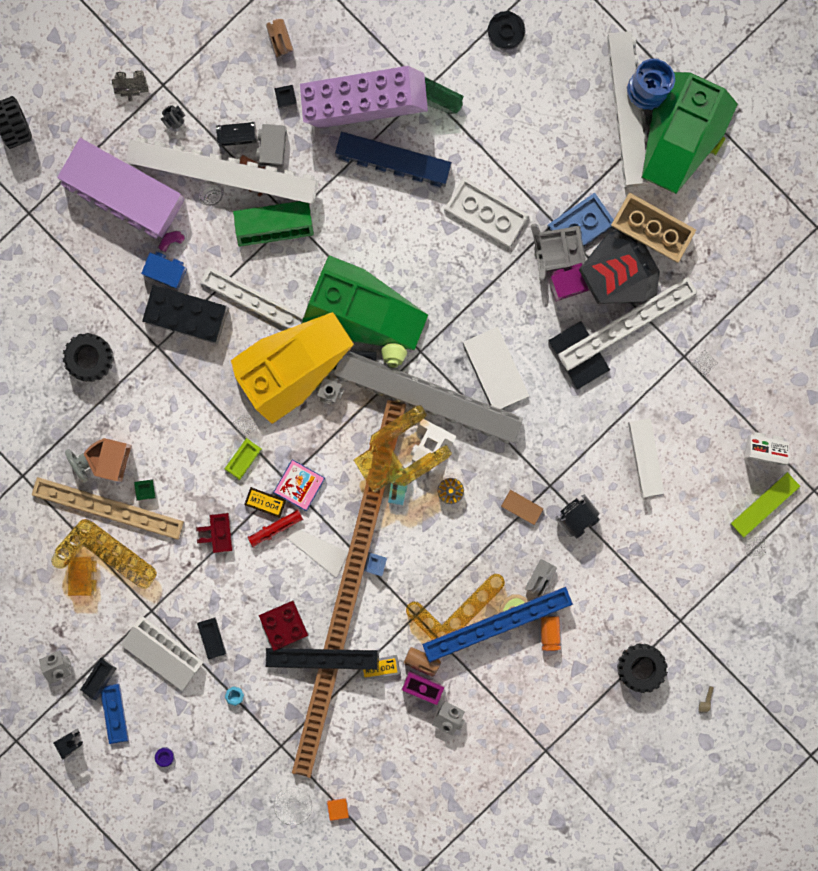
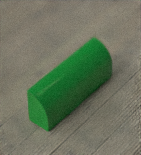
(273, 223)

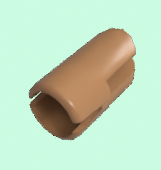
(279, 37)
(418, 660)

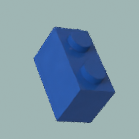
(163, 270)

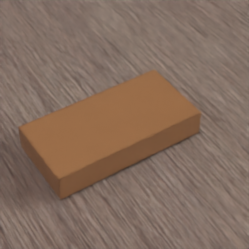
(522, 507)

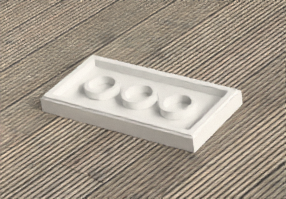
(486, 212)
(496, 368)

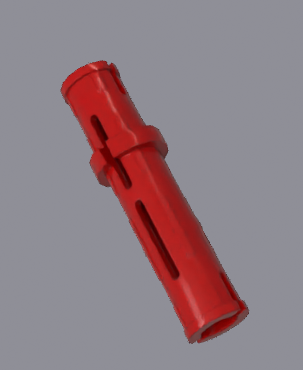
(275, 528)

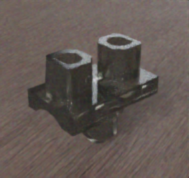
(130, 86)

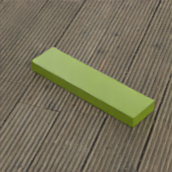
(765, 504)

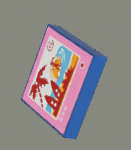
(299, 485)

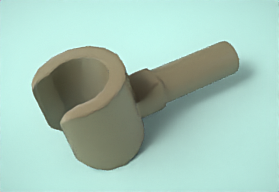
(706, 706)

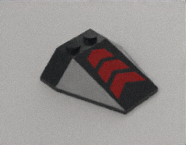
(621, 271)

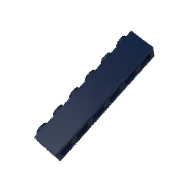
(392, 159)

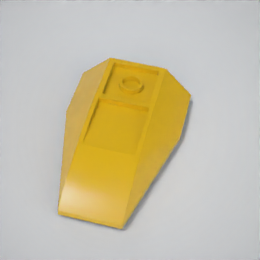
(290, 365)

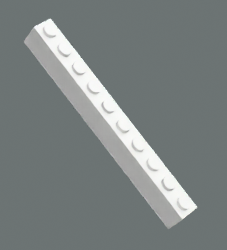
(222, 171)

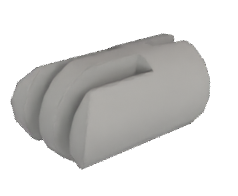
(541, 578)

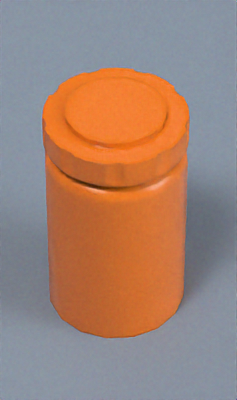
(550, 633)

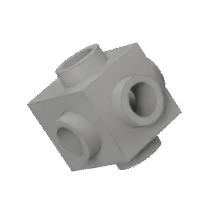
(332, 397)
(55, 667)
(449, 718)

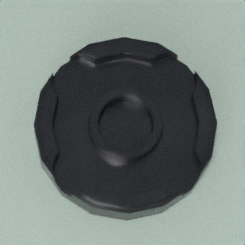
(506, 30)

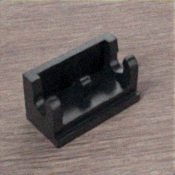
(236, 134)
(66, 745)

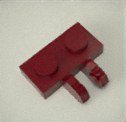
(220, 533)

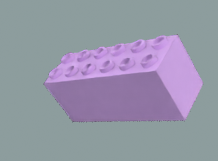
(363, 97)
(120, 189)

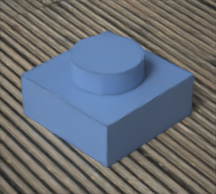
(375, 564)

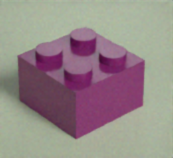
(567, 283)

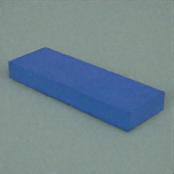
(114, 714)

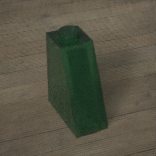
(442, 97)

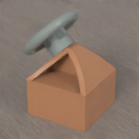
(105, 458)

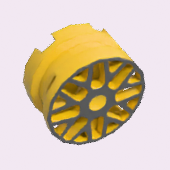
(450, 490)

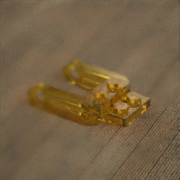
(382, 465)

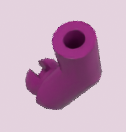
(169, 238)

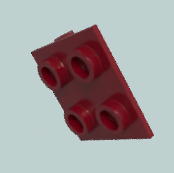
(283, 625)

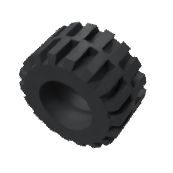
(13, 124)
(72, 352)
(659, 668)

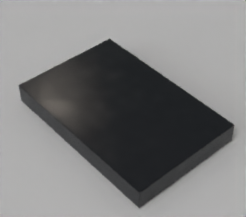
(587, 370)

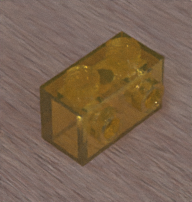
(81, 576)

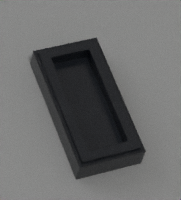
(211, 638)
(98, 679)

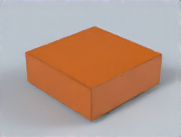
(337, 809)

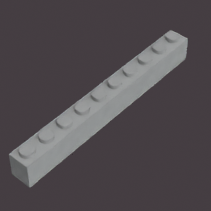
(432, 397)

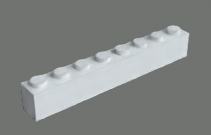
(628, 115)

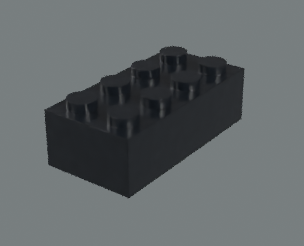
(185, 314)

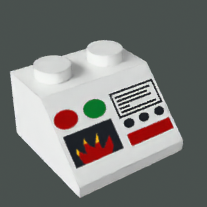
(767, 449)

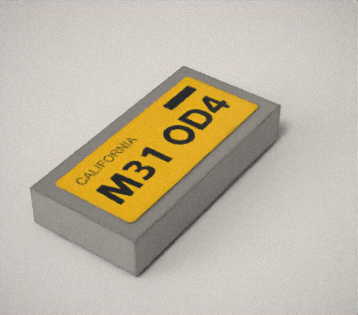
(387, 667)

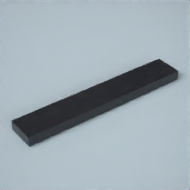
(322, 658)

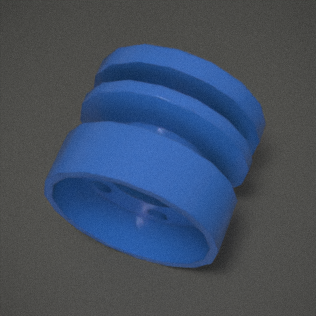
(650, 84)

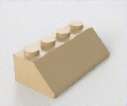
(653, 227)

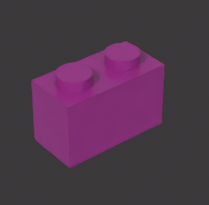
(423, 688)

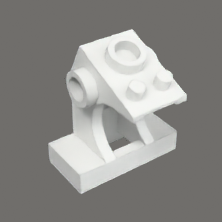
(434, 434)

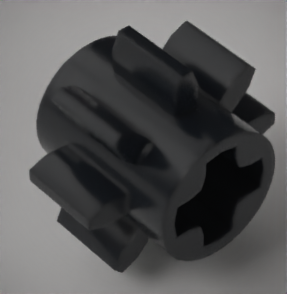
(173, 117)

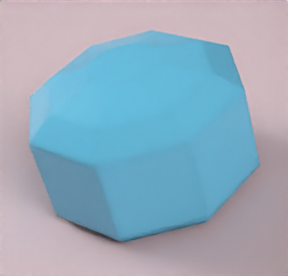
(234, 695)

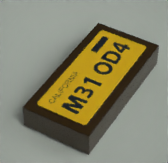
(265, 502)

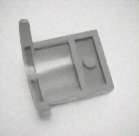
(557, 248)

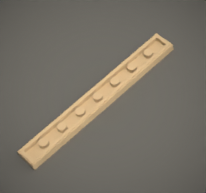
(107, 508)

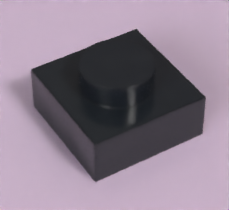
(285, 96)

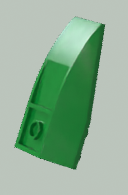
(685, 130)
(365, 306)

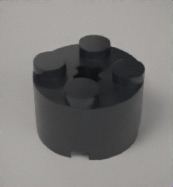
(578, 516)

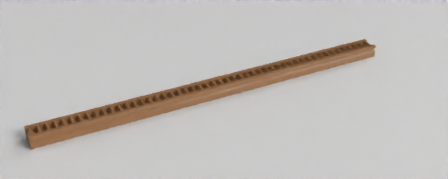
(342, 613)

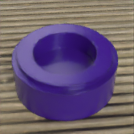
(164, 757)

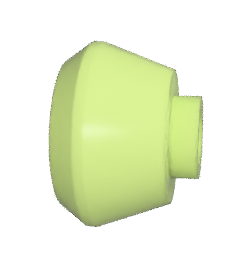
(393, 354)

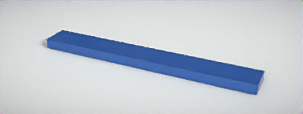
(497, 624)

